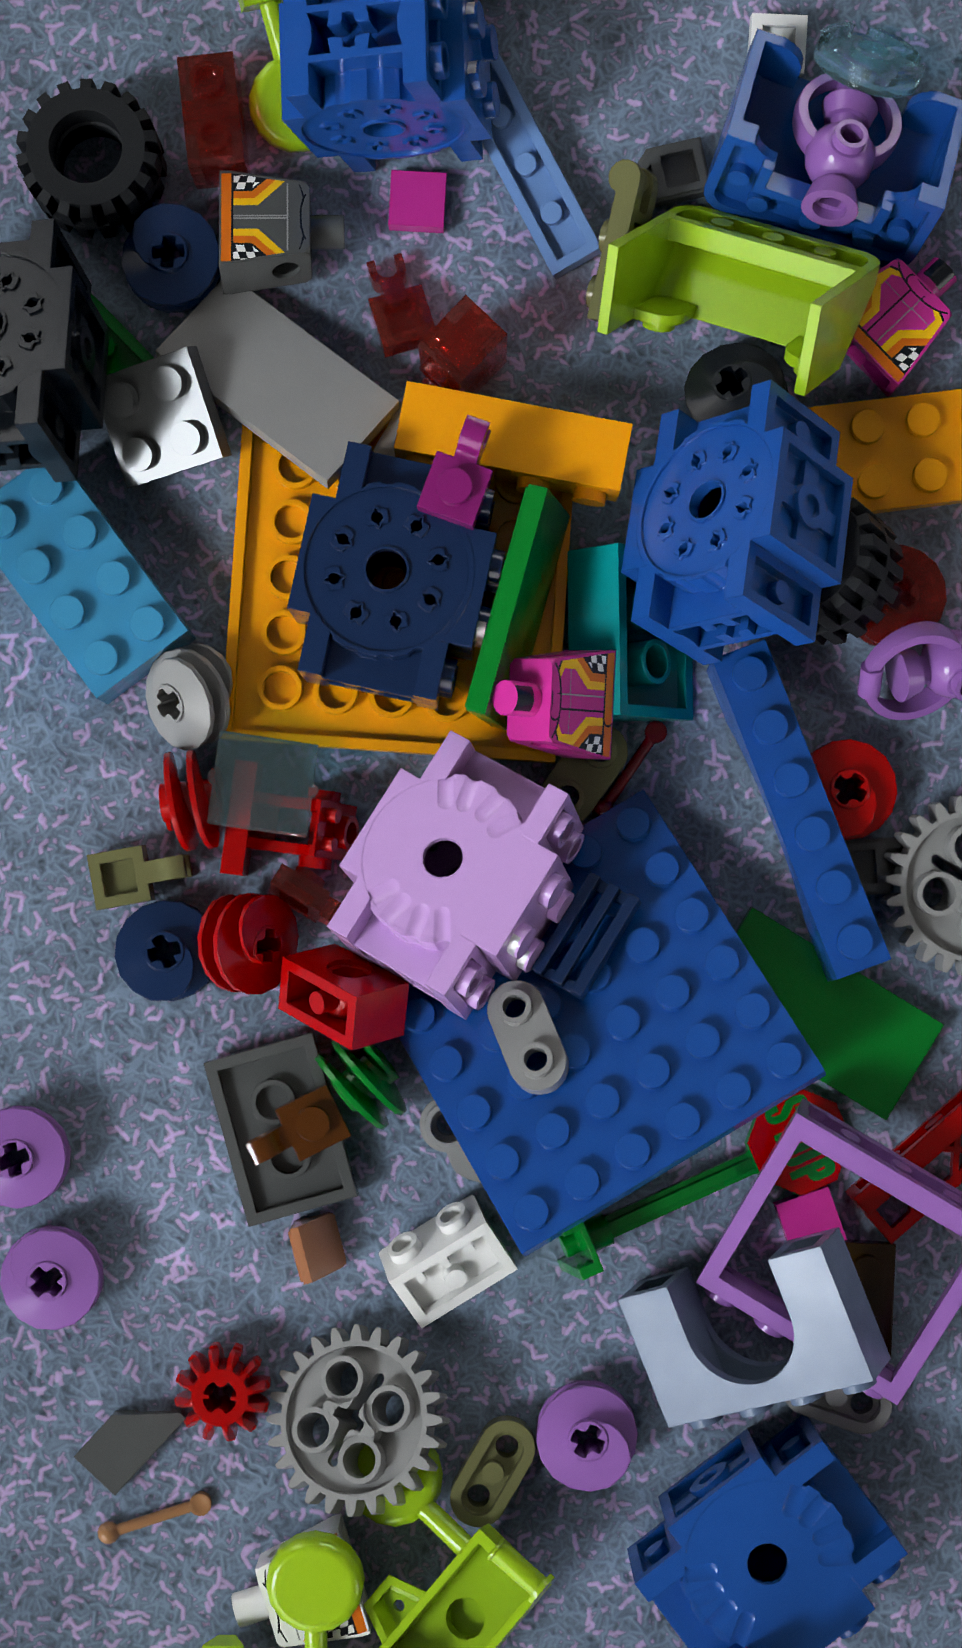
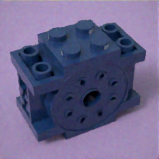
(401, 636)

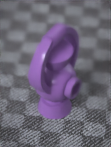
(841, 152)
(908, 672)

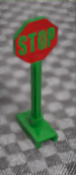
(802, 1174)

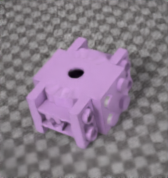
(507, 883)

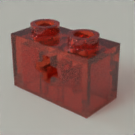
(212, 116)
(463, 349)

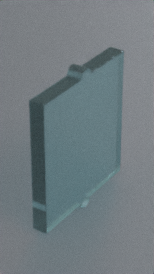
(262, 784)

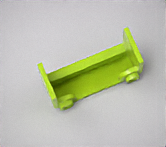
(743, 280)

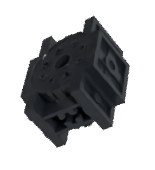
(48, 354)

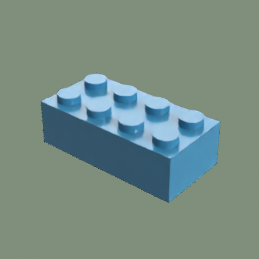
(84, 583)

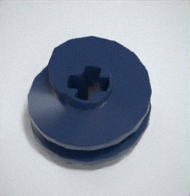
(150, 243)
(137, 955)

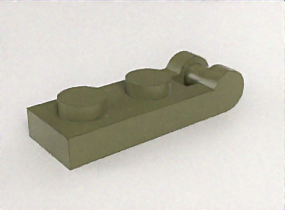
(632, 207)

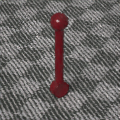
(654, 733)

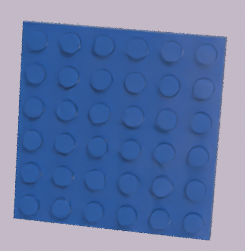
(660, 1052)

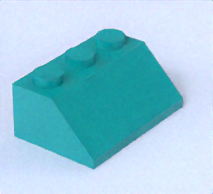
(650, 675)

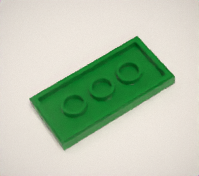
(519, 597)
(852, 1024)

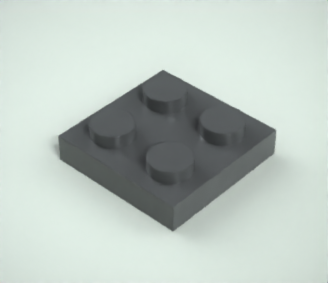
(163, 417)

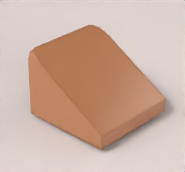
(316, 1247)

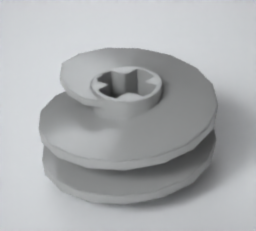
(189, 695)

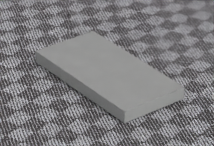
(283, 381)

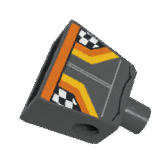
(269, 232)

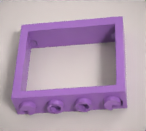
(876, 1165)

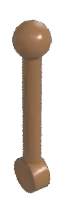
(199, 1505)

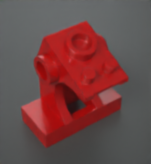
(330, 837)

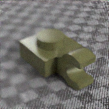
(128, 876)

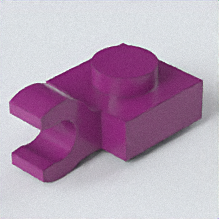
(457, 482)

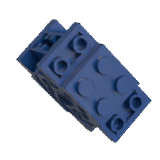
(387, 78)
(738, 526)
(819, 1549)

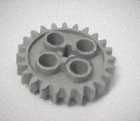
(940, 926)
(397, 1448)

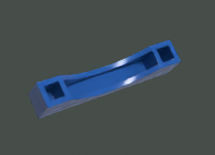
(807, 829)

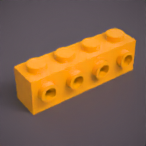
(525, 441)

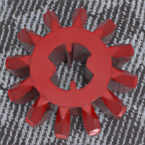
(226, 1411)

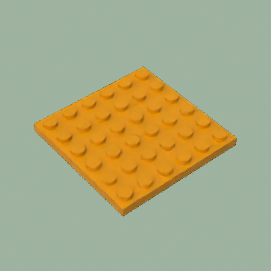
(267, 642)

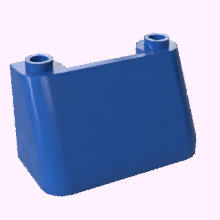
(763, 172)

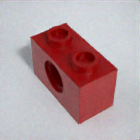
(343, 996)

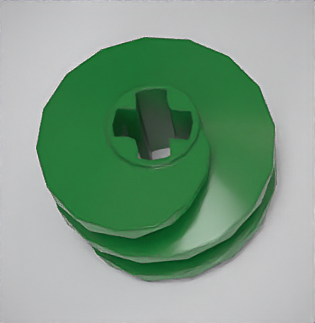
(365, 1083)

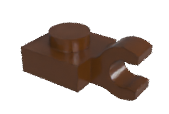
(307, 1125)

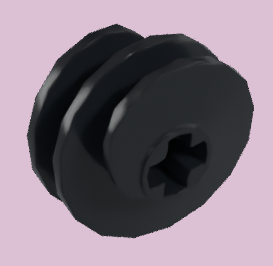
(725, 371)

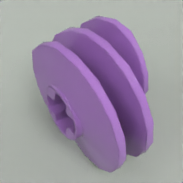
(47, 1151)
(71, 1295)
(596, 1462)

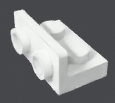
(446, 1261)

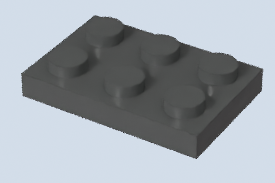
(245, 1096)

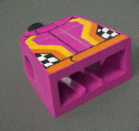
(901, 321)
(560, 702)

